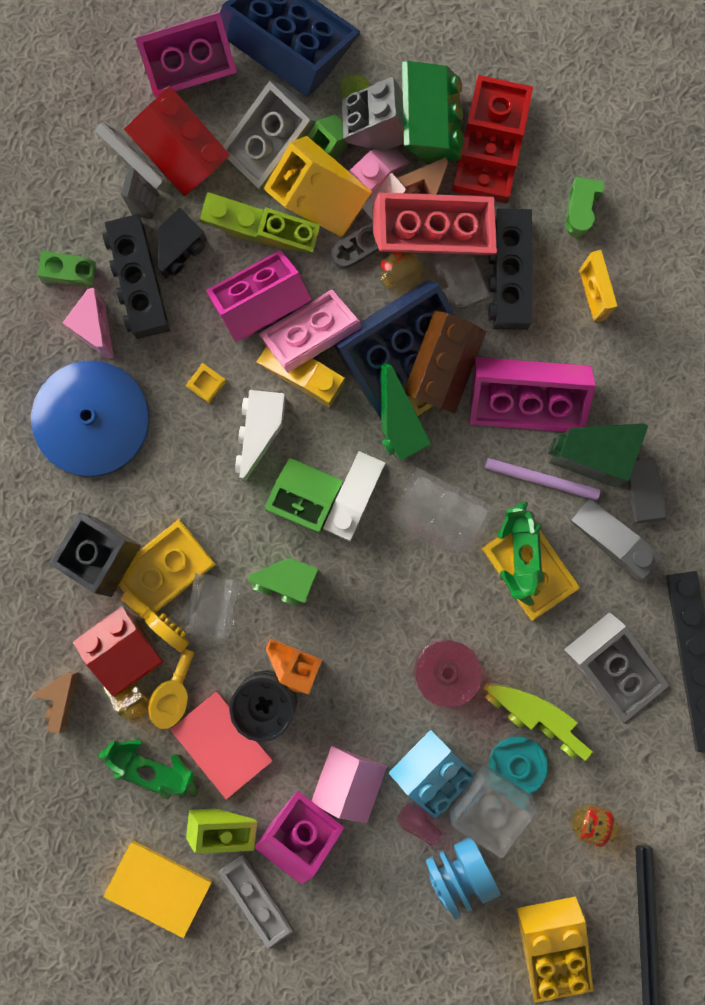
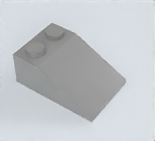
(267, 131)
(617, 666)

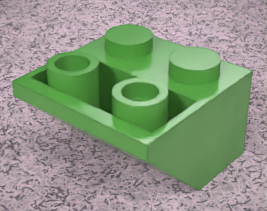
(303, 495)
(288, 578)

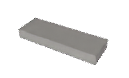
(133, 157)
(255, 901)

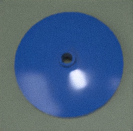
(110, 436)

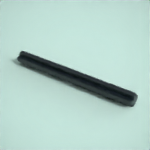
(647, 925)

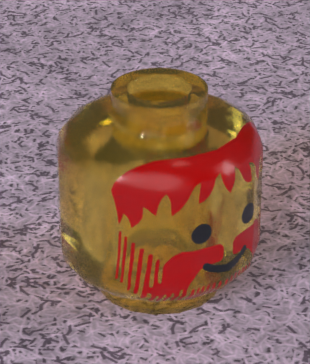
(400, 270)
(594, 825)

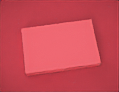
(218, 747)

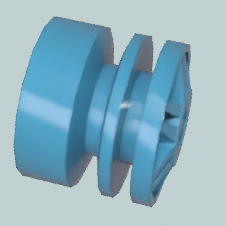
(462, 878)

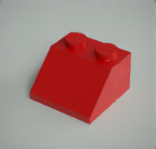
(118, 651)

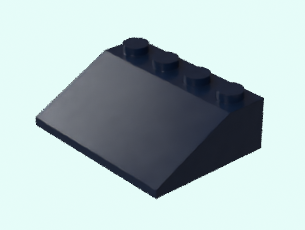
(289, 37)
(392, 338)

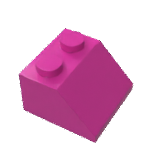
(299, 838)

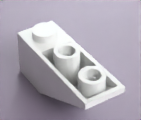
(263, 423)

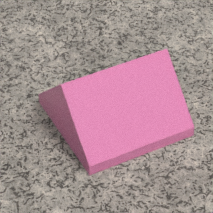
(90, 323)
(348, 785)

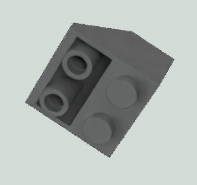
(374, 116)

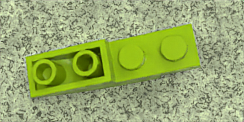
(259, 225)
(530, 709)

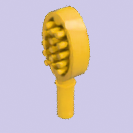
(158, 622)
(171, 697)

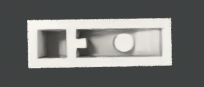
(353, 496)

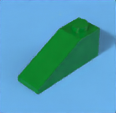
(398, 419)

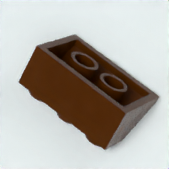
(445, 361)

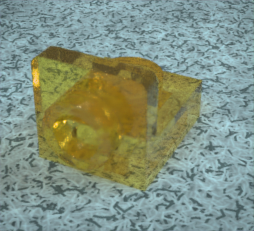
(130, 703)

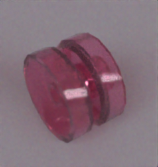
(464, 679)

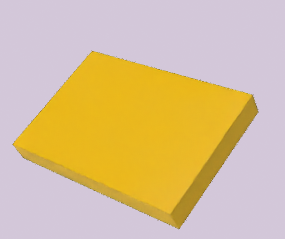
(166, 567)
(558, 580)
(157, 888)

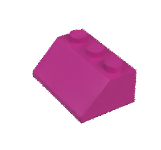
(186, 54)
(259, 295)

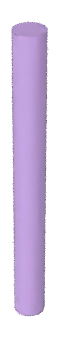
(542, 479)

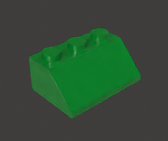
(432, 111)

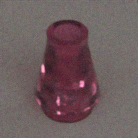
(418, 823)

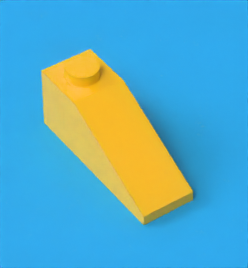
(309, 377)

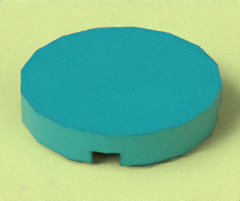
(520, 757)

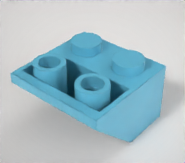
(432, 774)

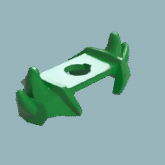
(524, 532)
(168, 781)

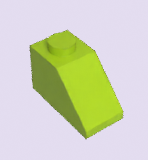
(220, 831)

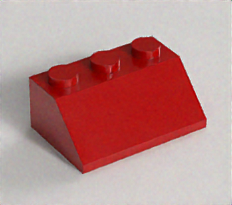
(176, 141)

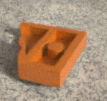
(293, 666)

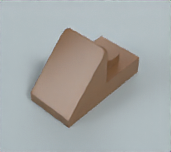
(426, 178)
(62, 693)

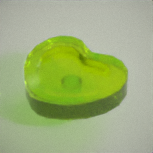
(352, 83)

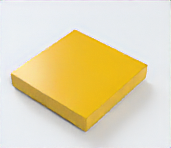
(597, 286)

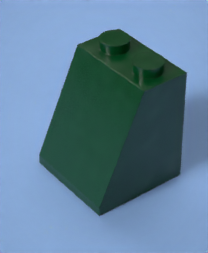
(599, 451)

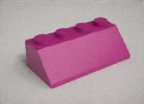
(530, 394)

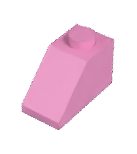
(377, 166)

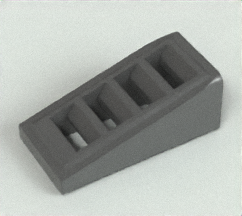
(139, 194)

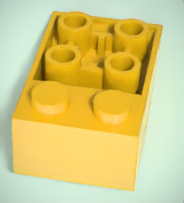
(317, 187)
(556, 949)

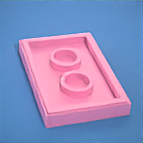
(310, 331)

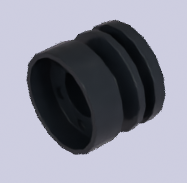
(257, 721)

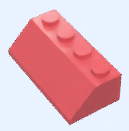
(434, 223)

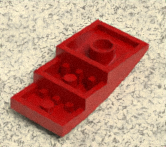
(493, 138)

